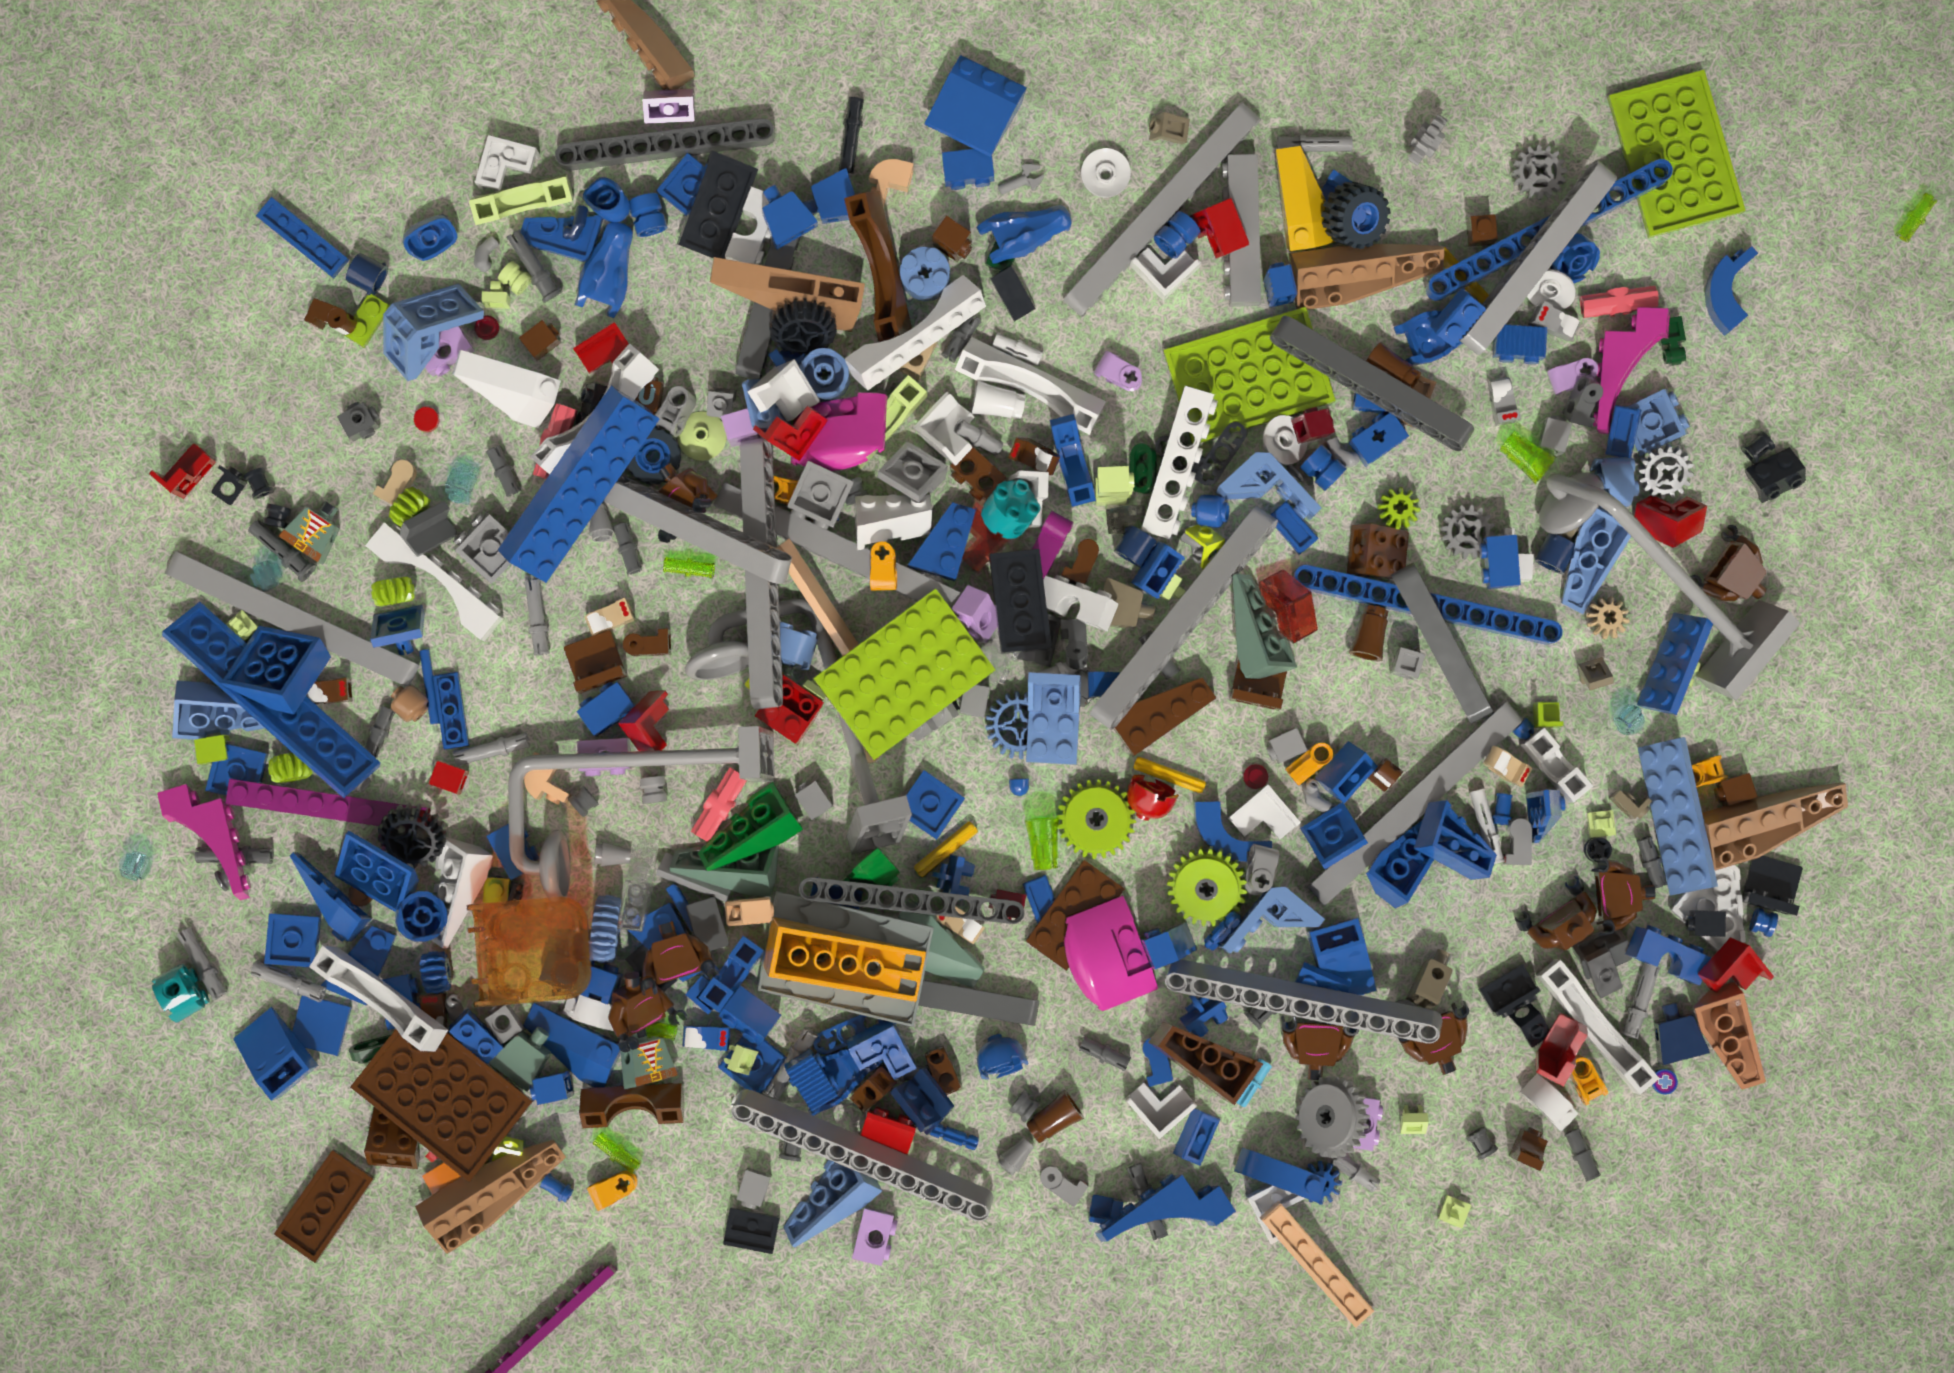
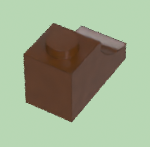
(1529, 1148)

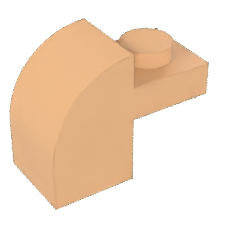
(891, 174)
(539, 782)

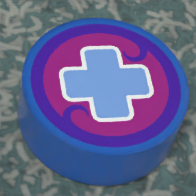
(1666, 1083)

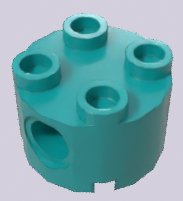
(1010, 509)
(179, 992)

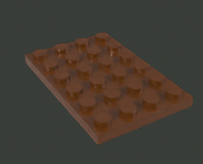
(443, 1099)

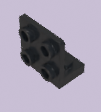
(1772, 885)

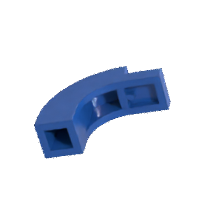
(1718, 292)
(1072, 461)
(1210, 827)
(1280, 1174)

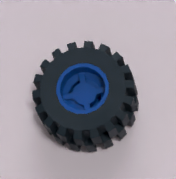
(1356, 215)

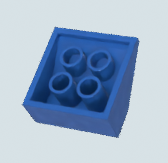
(976, 106)
(277, 668)
(375, 872)

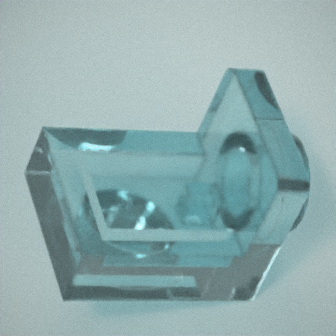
(460, 483)

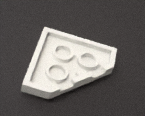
(1721, 898)

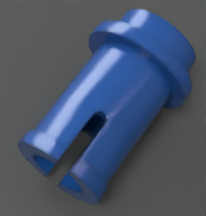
(1502, 809)
(556, 1188)

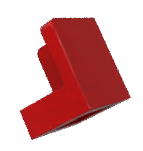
(448, 777)

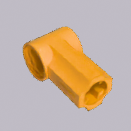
(1307, 764)

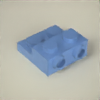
(1659, 421)

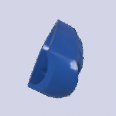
(607, 200)
(429, 237)

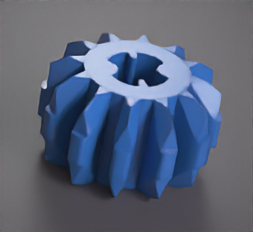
(435, 972)
(1330, 1180)

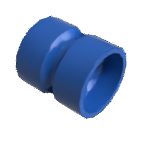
(648, 218)
(1173, 238)
(1323, 468)

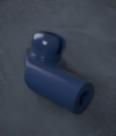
(578, 224)

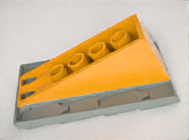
(845, 958)

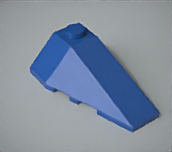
(1399, 869)
(339, 912)

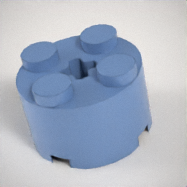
(911, 273)
(835, 365)
(1617, 477)
(797, 646)

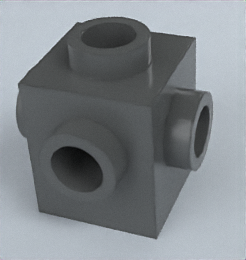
(351, 418)

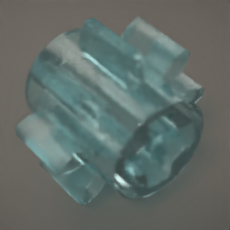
(266, 575)

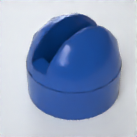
(1524, 729)
(1019, 786)

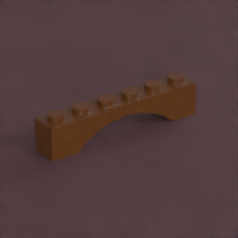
(870, 223)

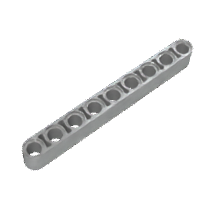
(1539, 255)
(700, 530)

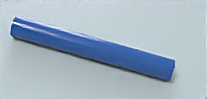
(429, 686)

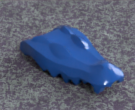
(1024, 231)
(606, 272)
(1423, 341)
(846, 1073)

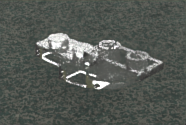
(639, 885)

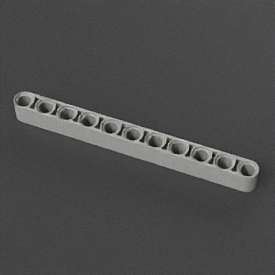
(1161, 208)
(836, 548)
(761, 594)
(291, 618)
(1183, 618)
(1414, 804)
(1313, 1005)
(862, 1155)

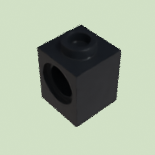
(1706, 923)

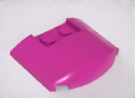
(851, 434)
(1108, 955)

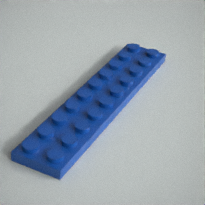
(307, 733)

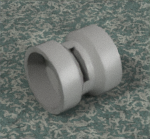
(653, 789)

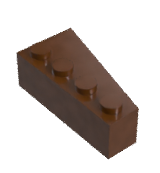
(1161, 713)
(1211, 1064)

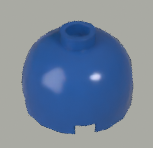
(1577, 258)
(421, 916)
(1000, 1057)

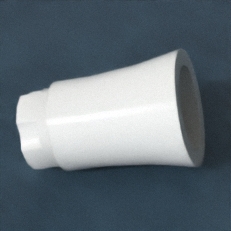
(997, 401)

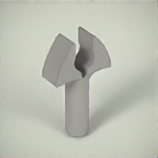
(1022, 180)

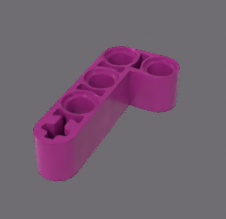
(1052, 539)

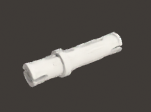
(1479, 797)

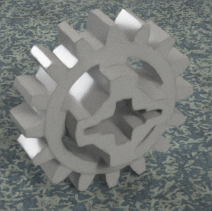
(1427, 139)
(1545, 179)
(1672, 464)
(1461, 522)

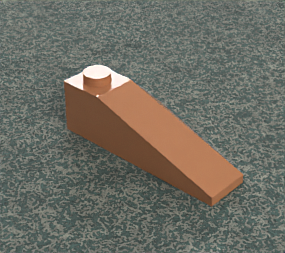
(1728, 1029)

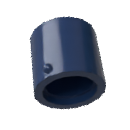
(366, 273)
(1135, 546)
(1555, 553)

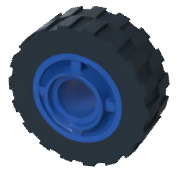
(669, 453)

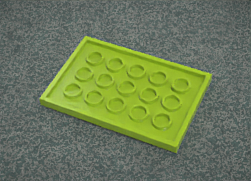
(1681, 125)
(1247, 375)
(904, 674)

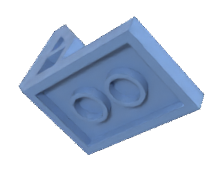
(424, 317)
(1247, 484)
(1053, 718)
(1290, 913)

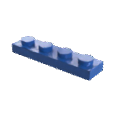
(302, 237)

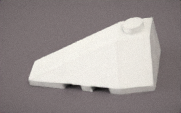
(514, 390)
(462, 876)

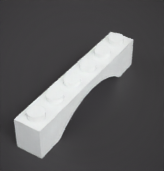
(878, 360)
(992, 365)
(629, 375)
(473, 613)
(405, 1016)
(1601, 1033)

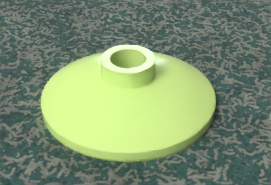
(703, 448)

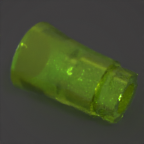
(1527, 456)
(1043, 842)

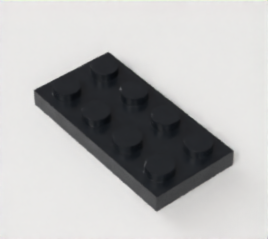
(717, 205)
(1020, 601)

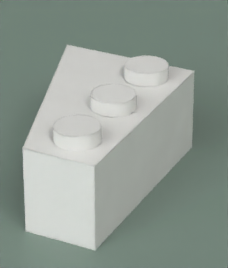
(891, 517)

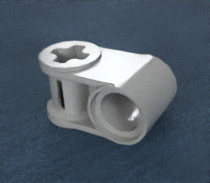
(675, 413)
(1261, 865)

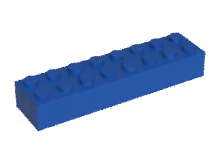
(578, 484)

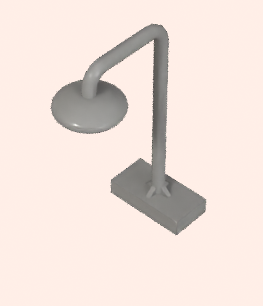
(1746, 646)
(752, 755)
(875, 823)

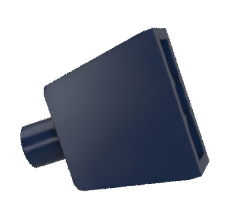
(1678, 1037)

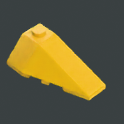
(1300, 201)

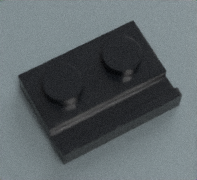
(751, 1230)

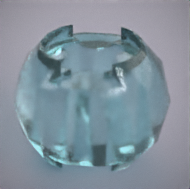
(1629, 719)
(134, 866)

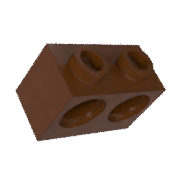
(952, 239)
(982, 469)

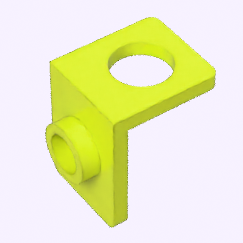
(1208, 539)
(508, 1146)

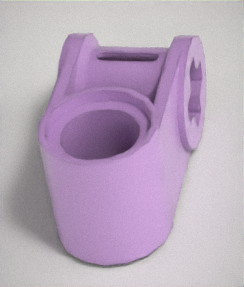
(1115, 370)
(1565, 376)

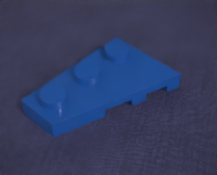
(547, 235)
(946, 543)
(371, 953)

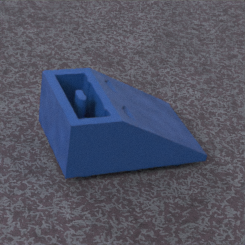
(1344, 953)
(274, 1054)

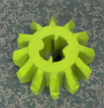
(1392, 501)
(408, 505)
(392, 591)
(288, 768)

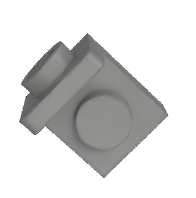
(720, 401)

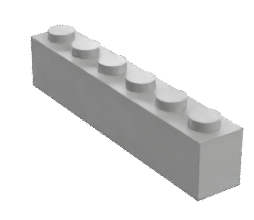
(1243, 264)

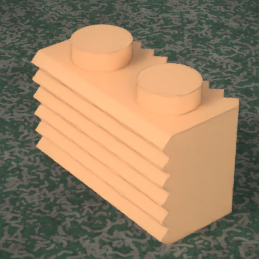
(749, 911)

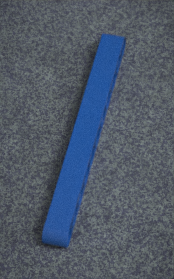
(1515, 246)
(1463, 607)

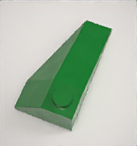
(758, 827)
(875, 870)

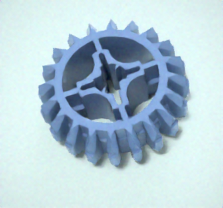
(996, 727)
(604, 929)

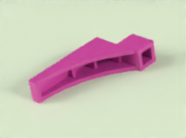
(1622, 354)
(214, 825)

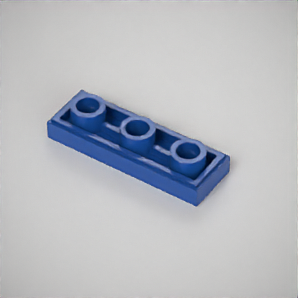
(452, 726)

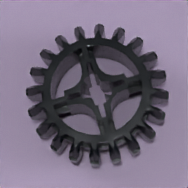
(802, 326)
(396, 835)

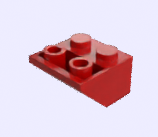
(795, 714)
(889, 1130)

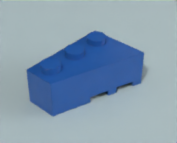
(1168, 945)
(603, 982)

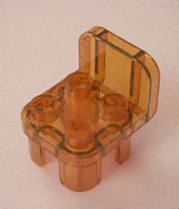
(531, 950)

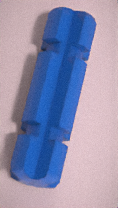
(1223, 930)
(955, 1136)

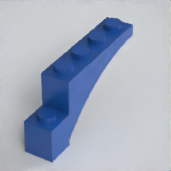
(1170, 1200)

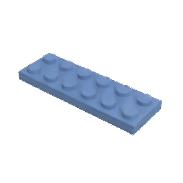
(1677, 816)

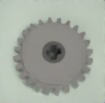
(1332, 1117)

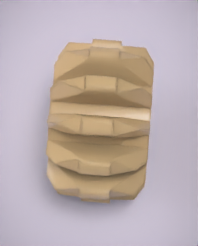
(1598, 618)

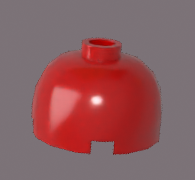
(1150, 798)

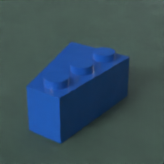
(1452, 843)
(651, 929)

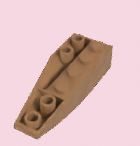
(652, 44)
(1350, 274)
(775, 286)
(1766, 822)
(473, 1206)

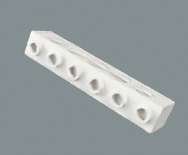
(1153, 521)

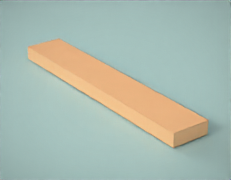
(818, 600)
(1316, 1264)

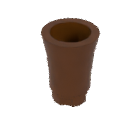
(1394, 365)
(1370, 634)
(1055, 1117)

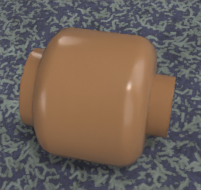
(409, 703)

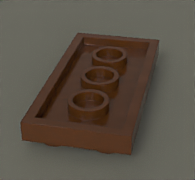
(1082, 891)
(324, 1206)

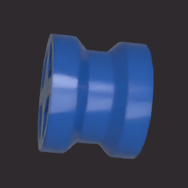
(1763, 922)

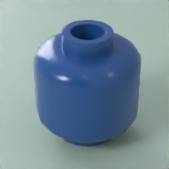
(1210, 510)

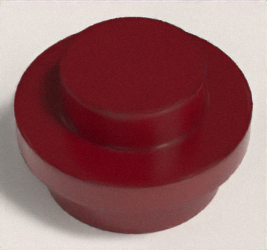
(487, 328)
(1255, 776)

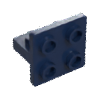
(923, 1101)

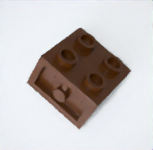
(1376, 550)
(594, 662)
(1258, 692)
(390, 1144)

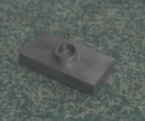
(1603, 972)

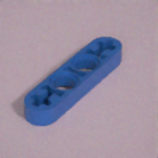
(856, 1022)

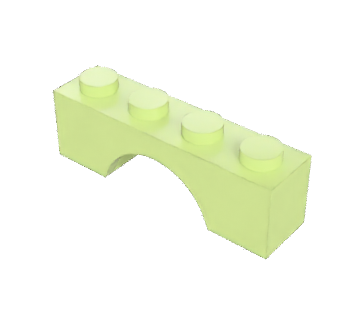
(521, 198)
(900, 406)
(1113, 485)

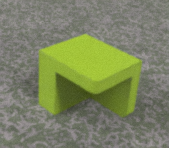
(1547, 715)
(211, 749)

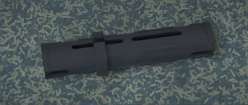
(852, 128)

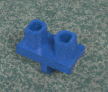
(950, 875)
(1200, 1011)

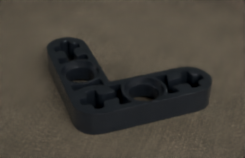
(1204, 463)

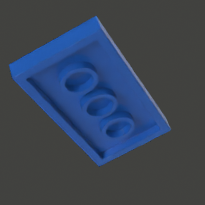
(1675, 663)

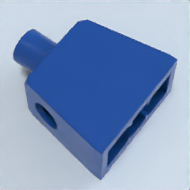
(830, 196)
(786, 217)

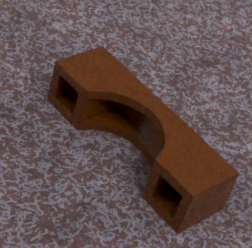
(603, 1104)

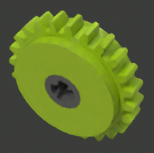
(1112, 828)
(1195, 898)

